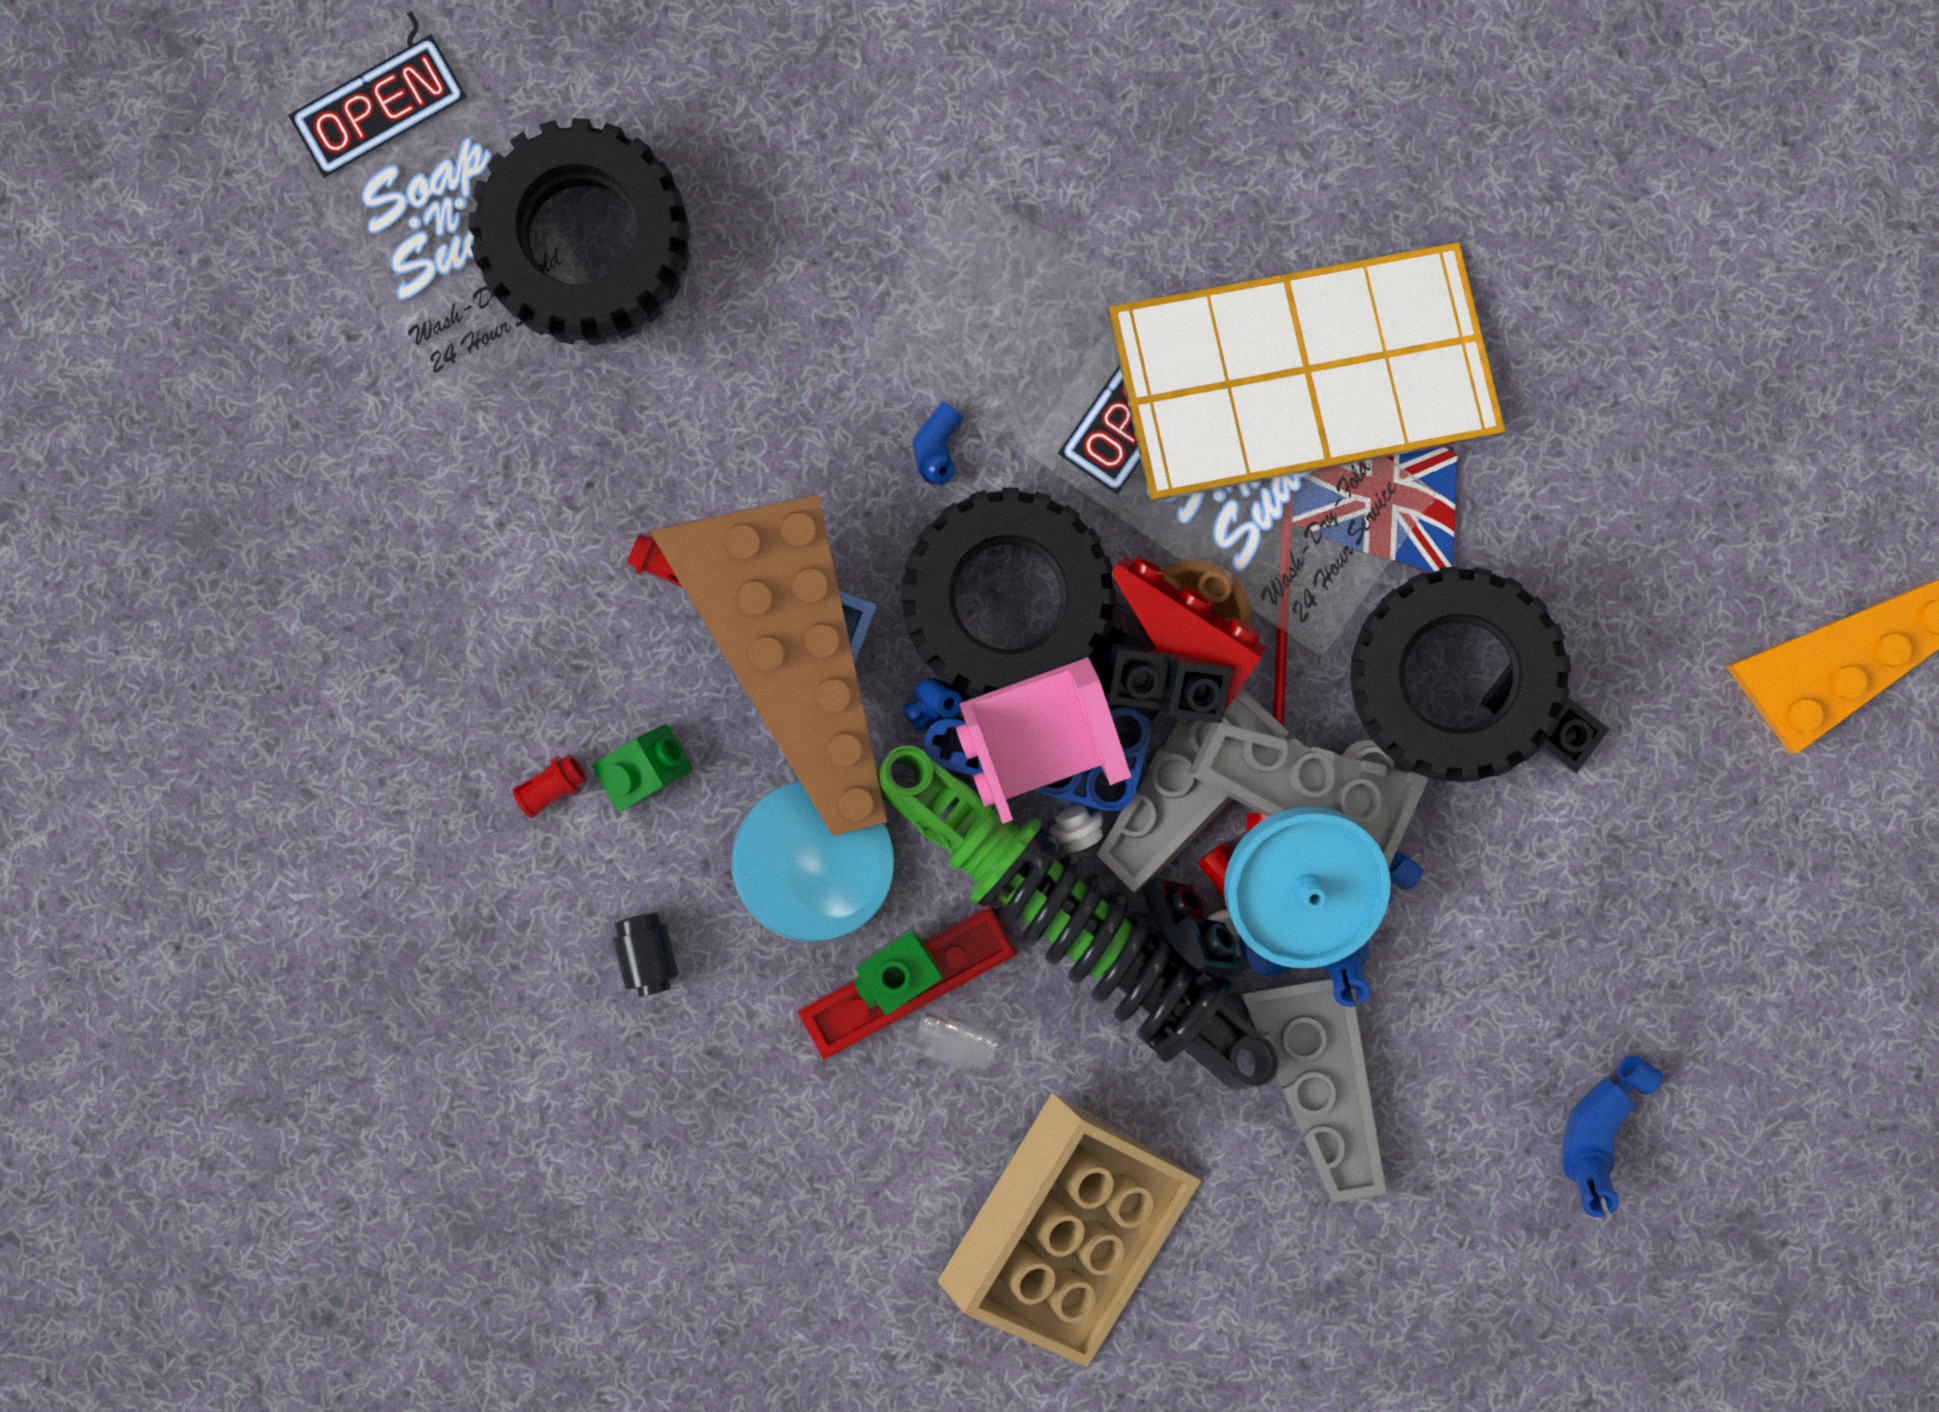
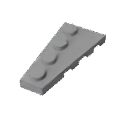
(1282, 775)
(1170, 802)
(1323, 1081)

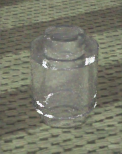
(957, 1038)

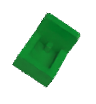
(642, 767)

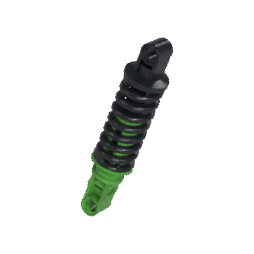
(1079, 923)

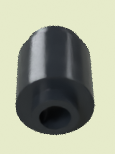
(645, 954)

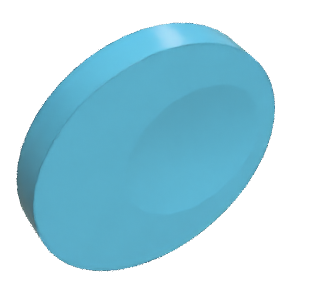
(802, 876)
(1307, 887)

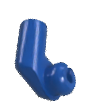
(931, 445)
(931, 702)

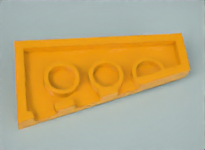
(1834, 670)

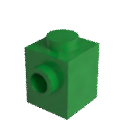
(897, 972)

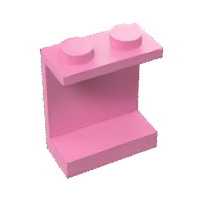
(1041, 734)

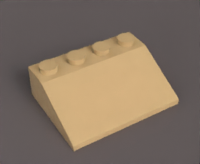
(1067, 1232)

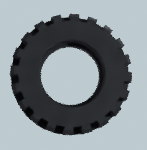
(556, 162)
(998, 520)
(1536, 660)

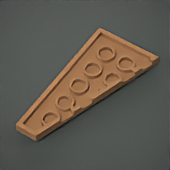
(779, 619)

